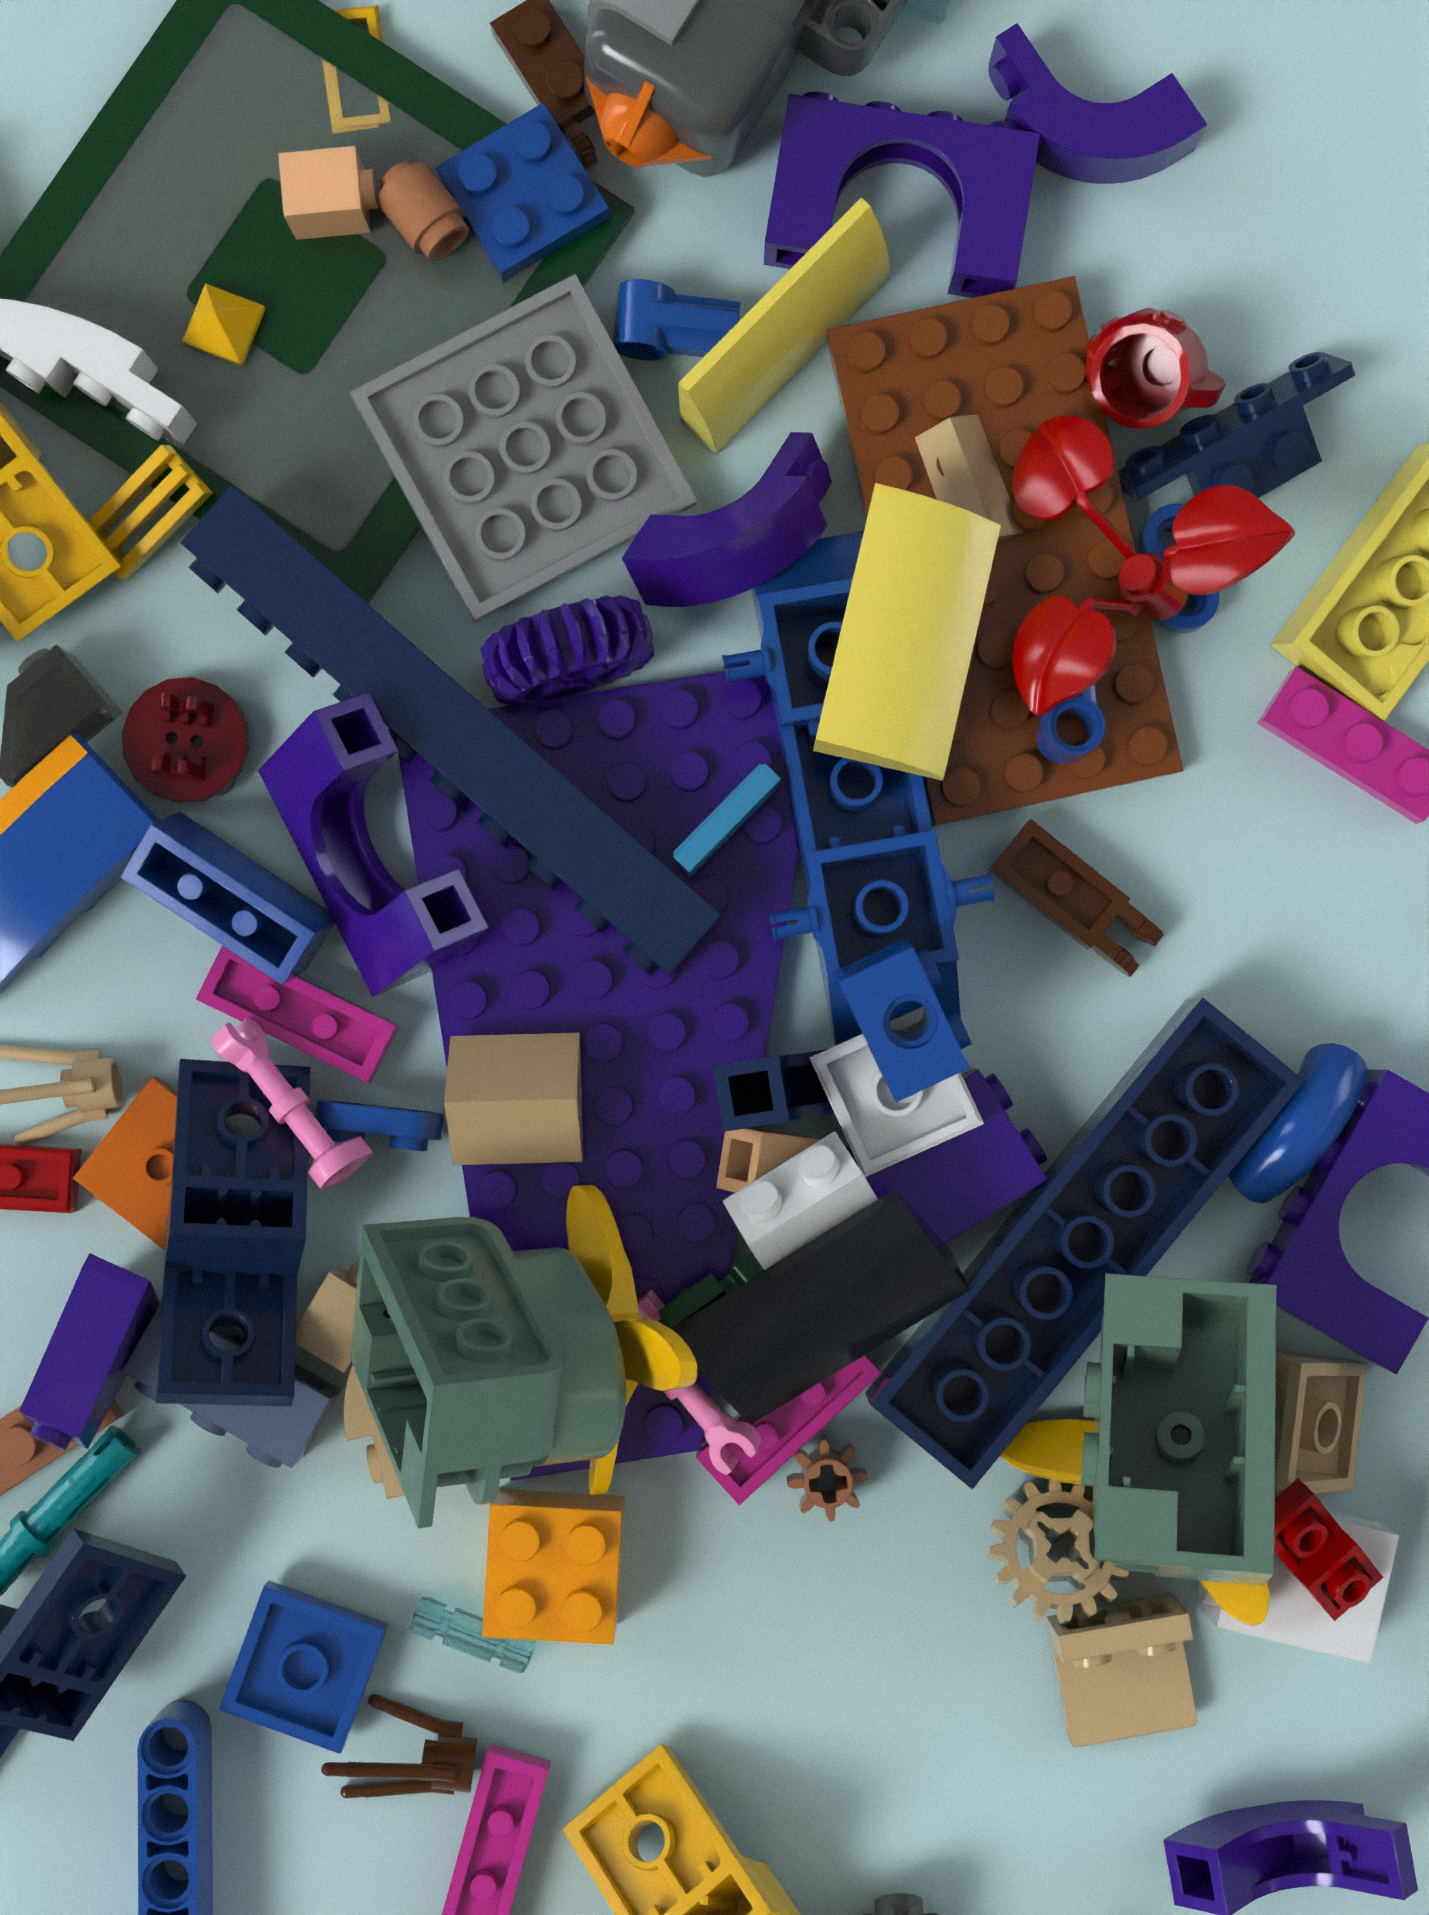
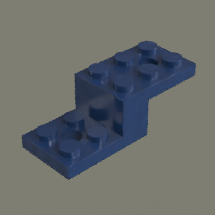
(231, 1242)
(63, 1664)

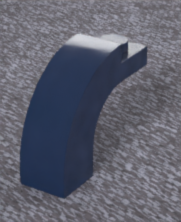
(769, 1091)

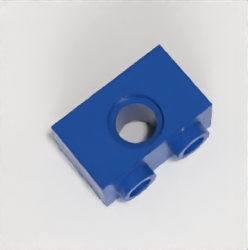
(910, 1058)

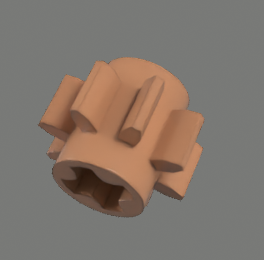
(842, 1486)

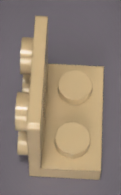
(1124, 1670)

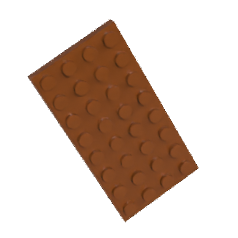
(1015, 365)

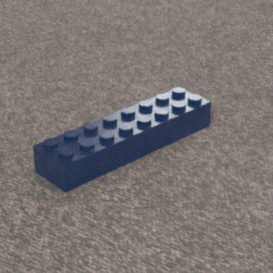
(1107, 1208)

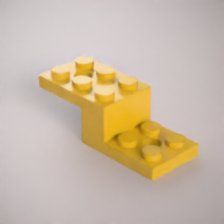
(38, 505)
(698, 1864)

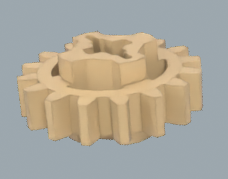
(1037, 1532)

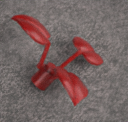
(1218, 540)

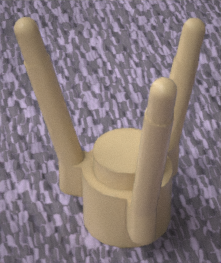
(90, 1086)

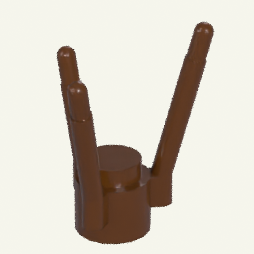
(444, 1767)

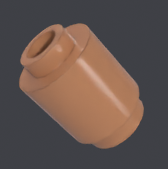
(422, 210)

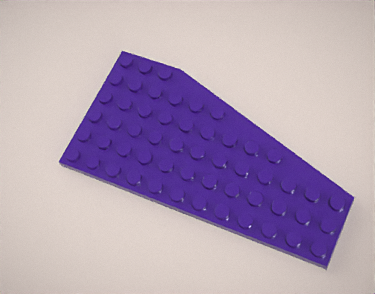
(648, 1043)

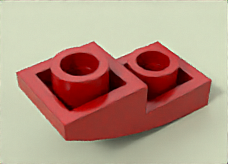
(1320, 1552)

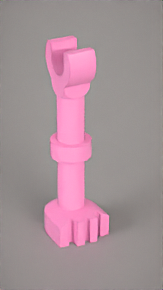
(249, 1052)
(717, 1426)

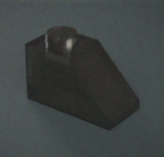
(45, 706)

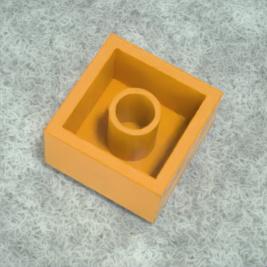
(553, 1566)

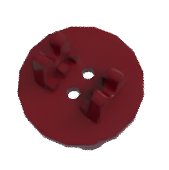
(180, 769)

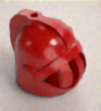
(1149, 369)

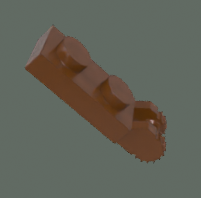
(549, 68)
(1071, 894)

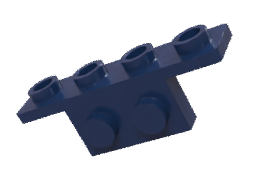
(1248, 444)

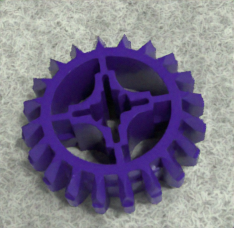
(567, 650)

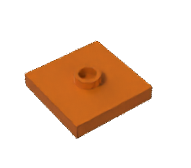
(135, 1162)

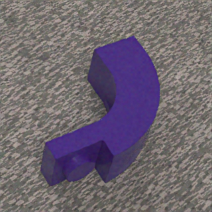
(1093, 138)
(739, 545)
(1287, 1845)

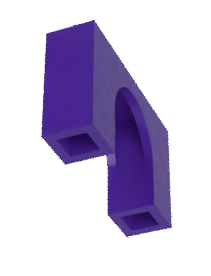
(979, 165)
(320, 793)
(1307, 1253)

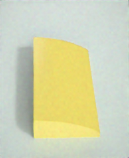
(785, 328)
(1369, 610)
(907, 633)

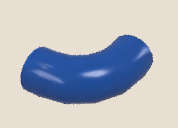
(1304, 1125)

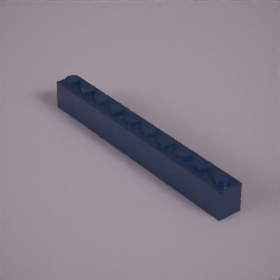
(452, 732)

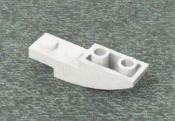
(70, 352)

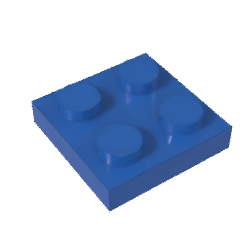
(523, 192)
(303, 1666)

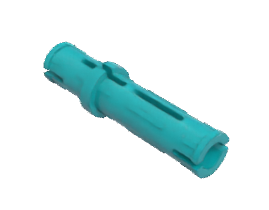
(36, 1530)

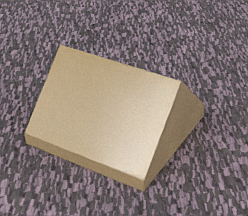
(969, 471)
(514, 1099)
(1317, 1420)

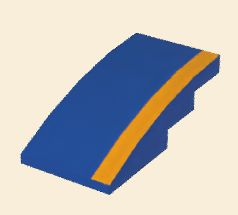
(61, 847)

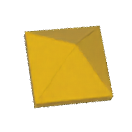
(223, 324)

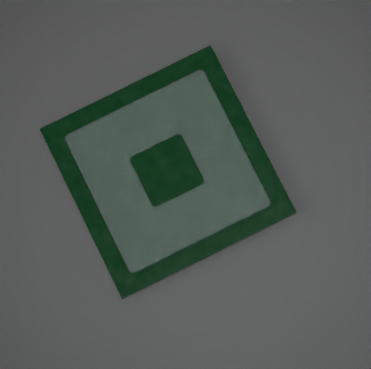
(187, 192)

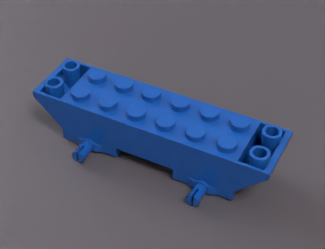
(858, 825)

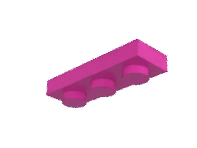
(1351, 743)
(300, 1015)
(790, 1428)
(497, 1833)

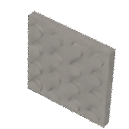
(523, 447)

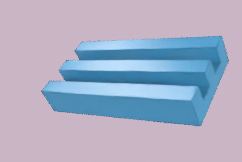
(726, 819)

